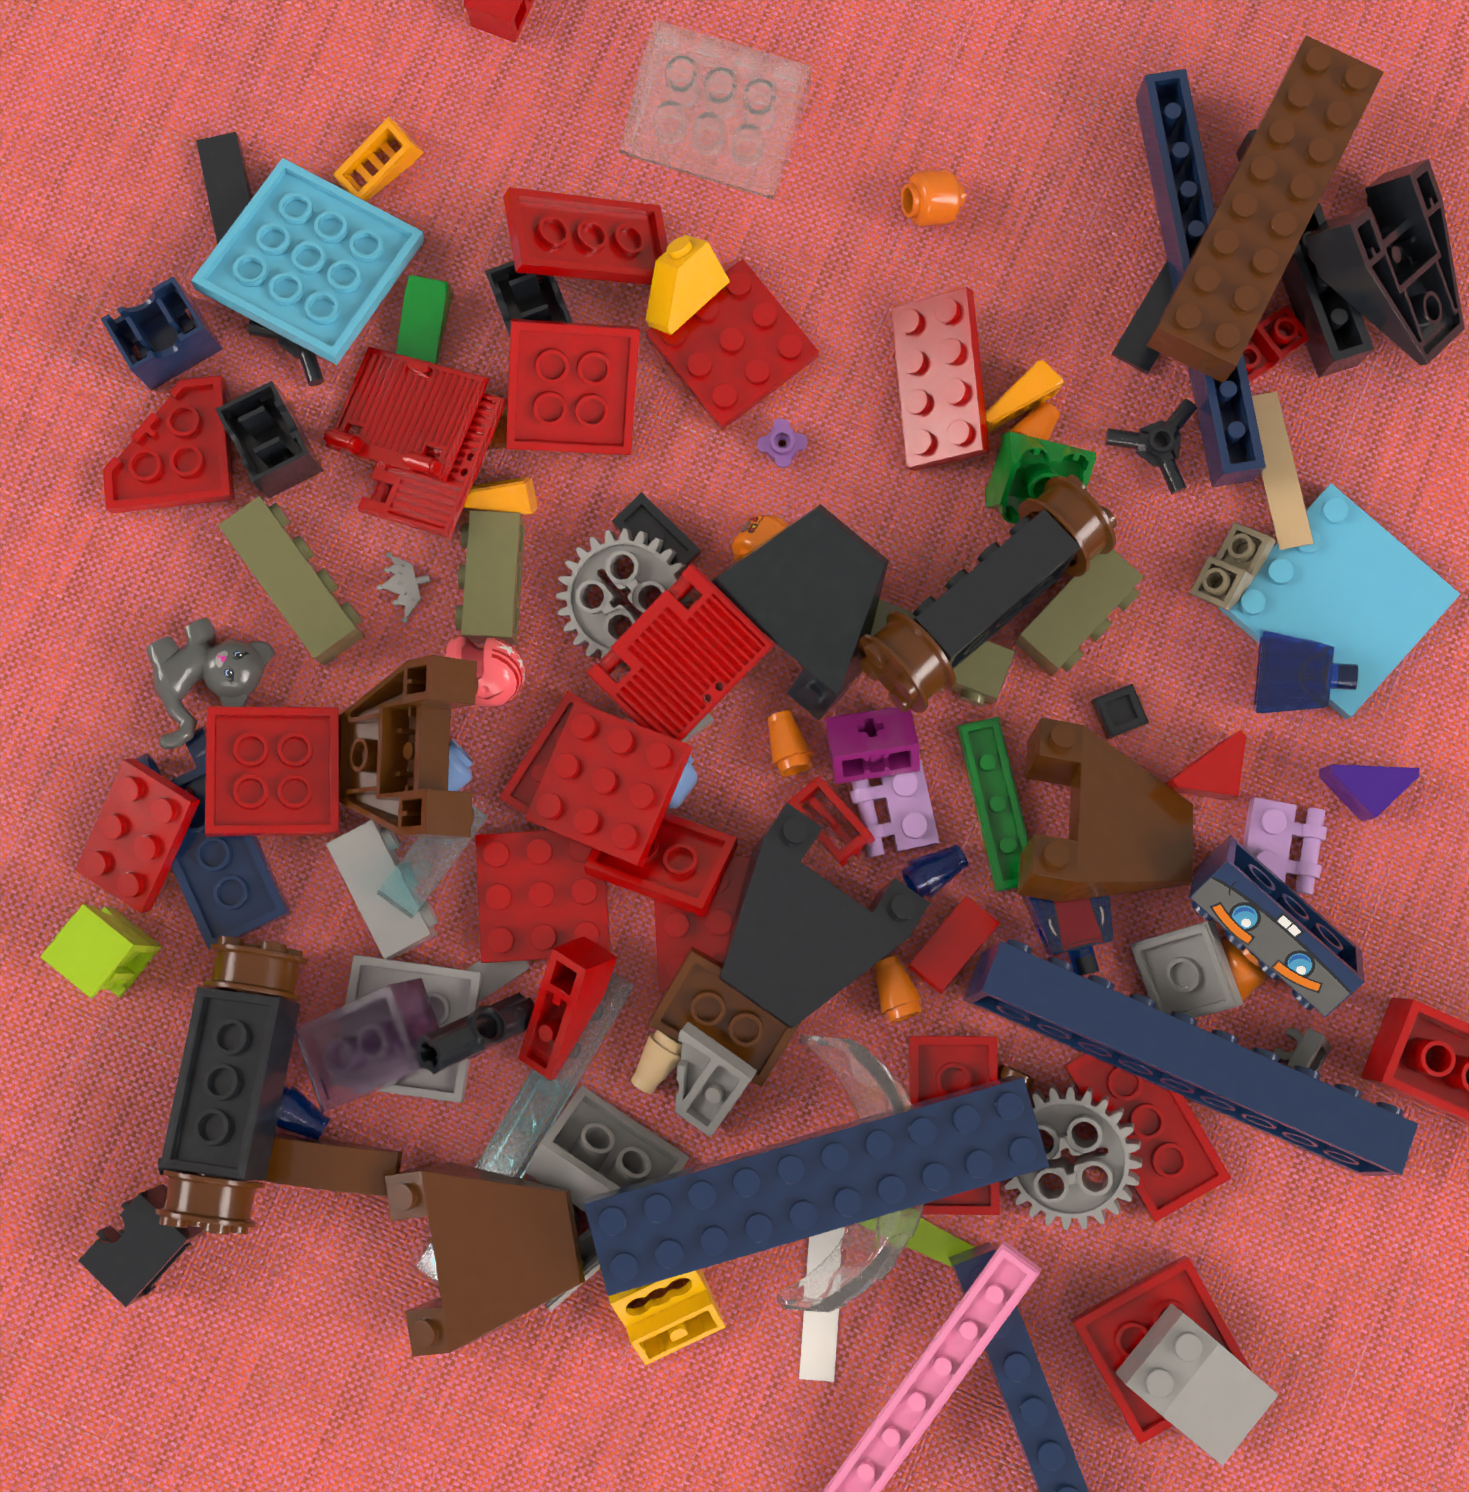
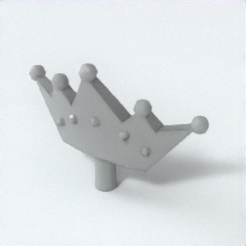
(403, 584)

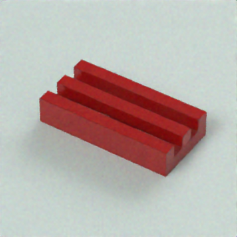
(852, 846)

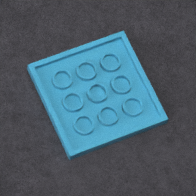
(308, 261)
(1346, 591)

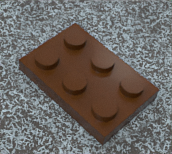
(722, 1014)

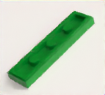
(994, 799)

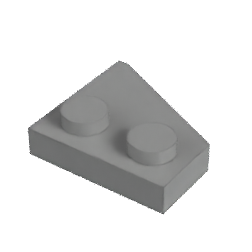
(708, 1080)

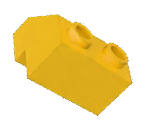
(671, 1320)

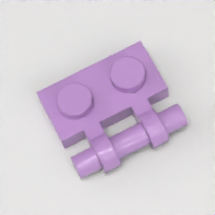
(907, 807)
(1269, 838)

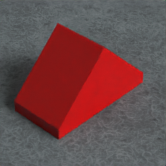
(1214, 773)

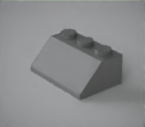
(600, 1150)

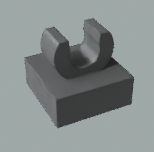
(1310, 1050)

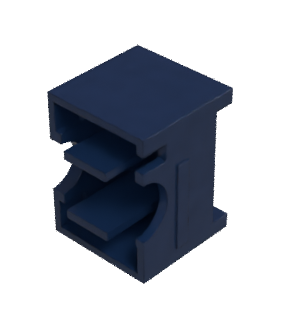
(162, 334)

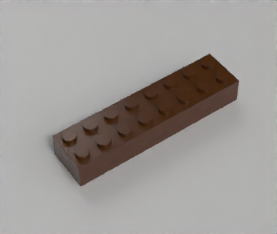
(1265, 209)

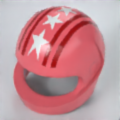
(498, 669)

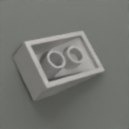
(1196, 1384)

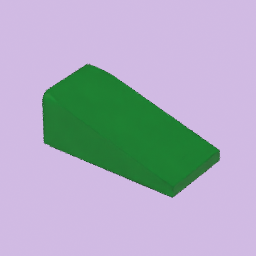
(424, 318)

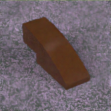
(331, 1165)

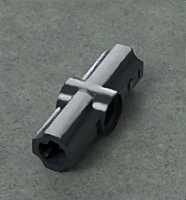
(474, 1033)

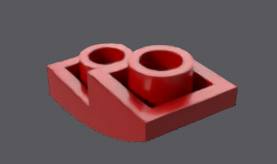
(1273, 342)
(953, 945)

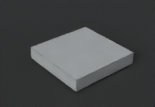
(1187, 971)

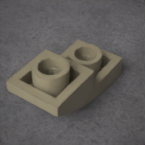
(1234, 568)

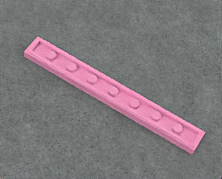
(936, 1372)

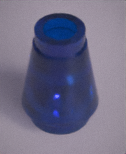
(933, 871)
(300, 1115)

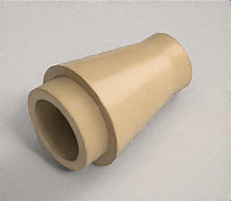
(657, 1061)

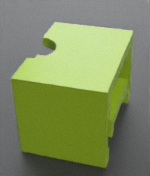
(100, 951)

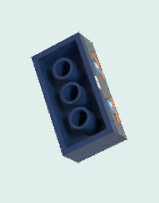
(1277, 927)

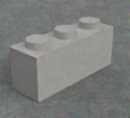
(365, 862)

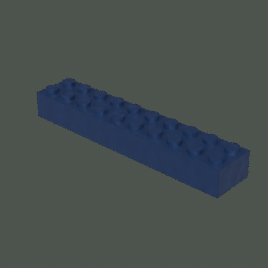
(1191, 1060)
(814, 1183)

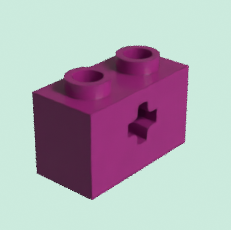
(872, 744)

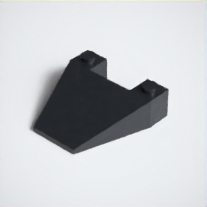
(1398, 270)
(815, 597)
(799, 934)

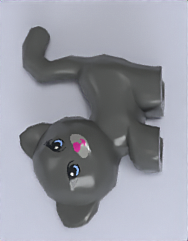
(228, 671)

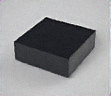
(1119, 711)

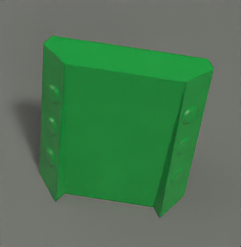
(1026, 466)

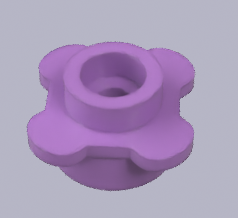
(782, 455)

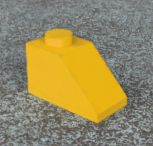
(683, 283)

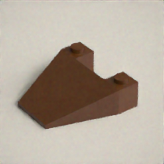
(399, 746)
(1123, 821)
(495, 1245)

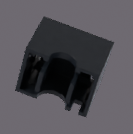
(524, 298)
(269, 439)
(138, 1257)

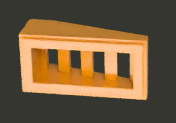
(368, 151)
(1035, 386)
(504, 496)

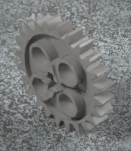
(649, 571)
(1079, 1195)

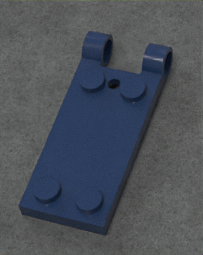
(221, 876)

